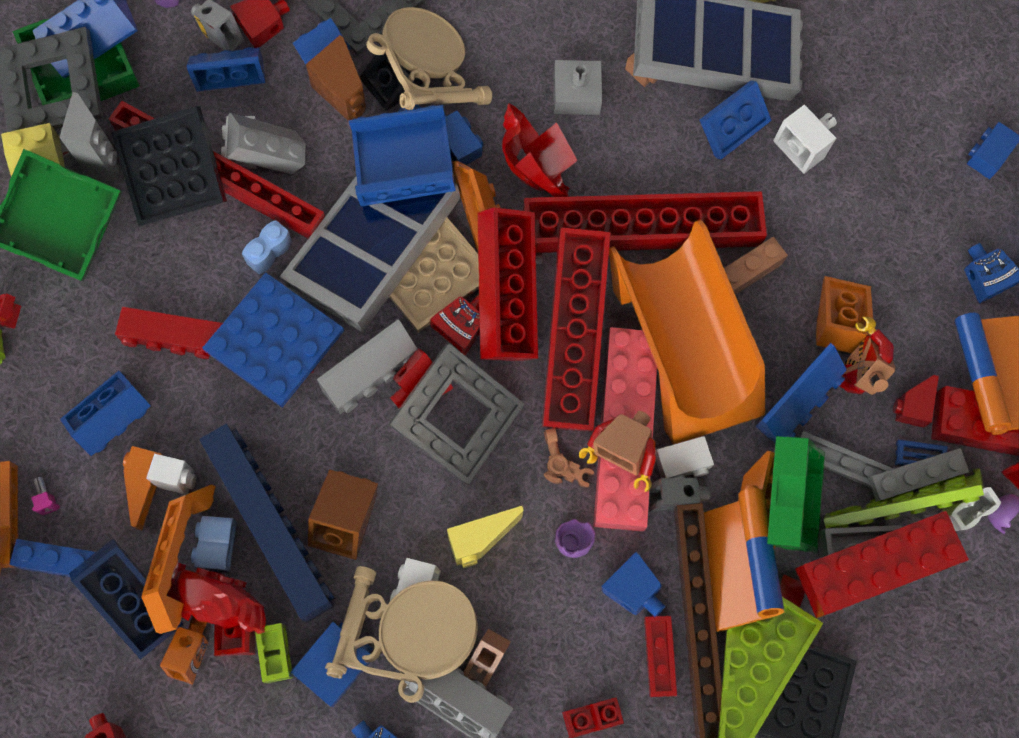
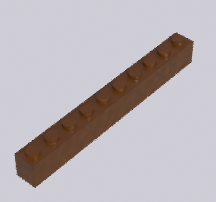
(699, 619)

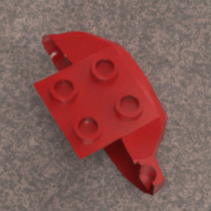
(545, 154)
(216, 599)

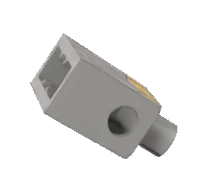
(213, 16)

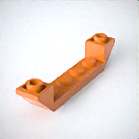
(162, 609)

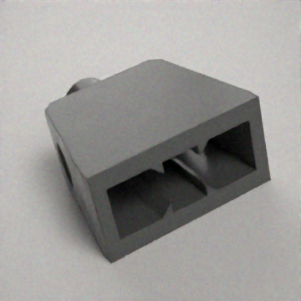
(670, 492)

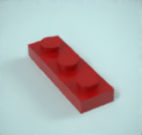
(660, 656)

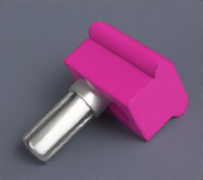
(43, 502)

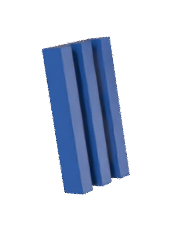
(917, 445)

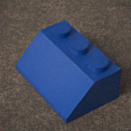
(226, 69)
(105, 413)

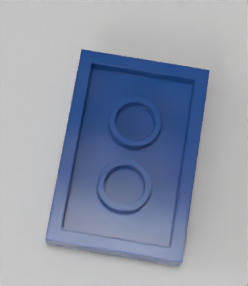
(735, 119)

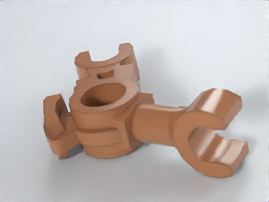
(561, 467)

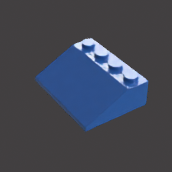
(803, 395)

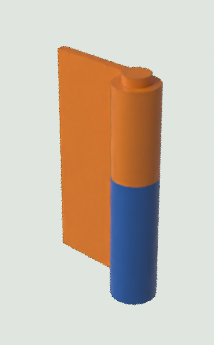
(993, 366)
(742, 562)

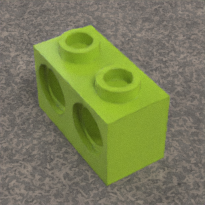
(274, 654)

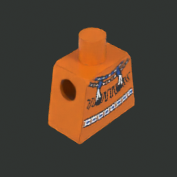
(183, 661)

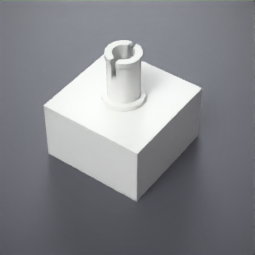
(805, 138)

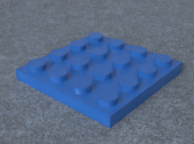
(273, 339)

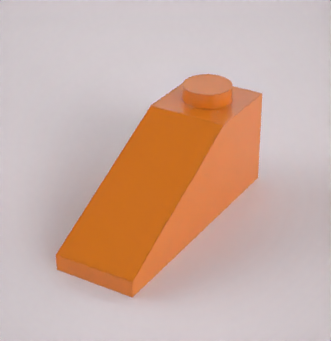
(138, 488)

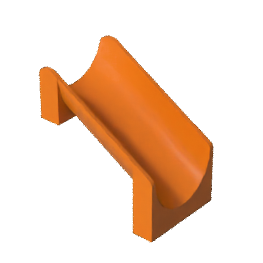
(696, 336)

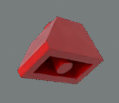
(917, 404)

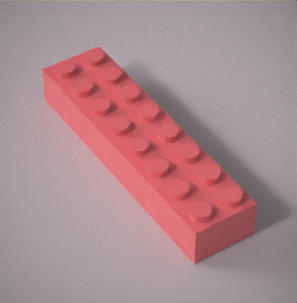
(626, 390)

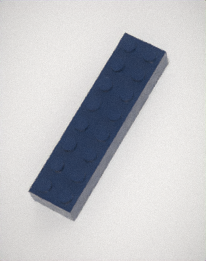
(266, 523)

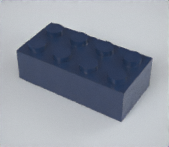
(115, 590)

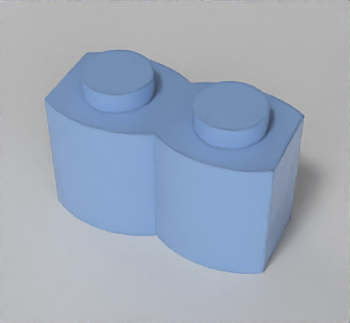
(263, 250)
(214, 543)

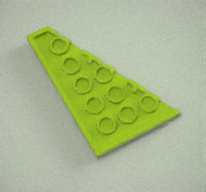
(938, 494)
(759, 665)

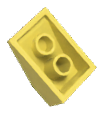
(37, 139)
(477, 537)

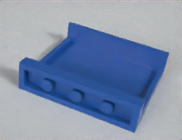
(402, 155)

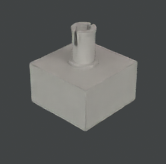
(577, 87)

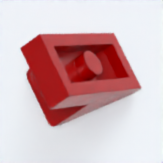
(8, 311)

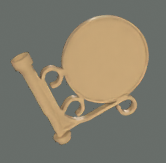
(429, 50)
(421, 632)

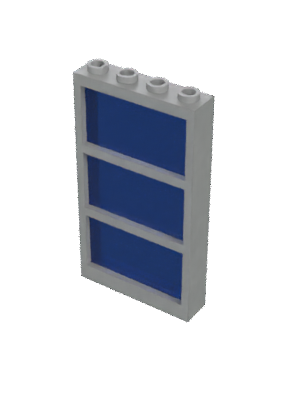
(720, 45)
(364, 252)

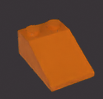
(839, 310)

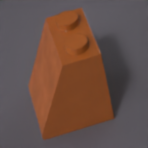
(337, 80)
(341, 514)

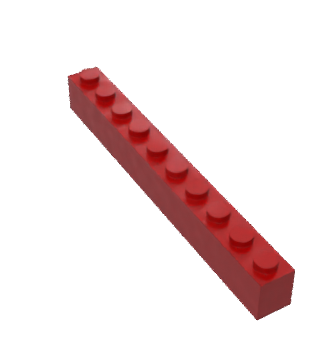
(244, 184)

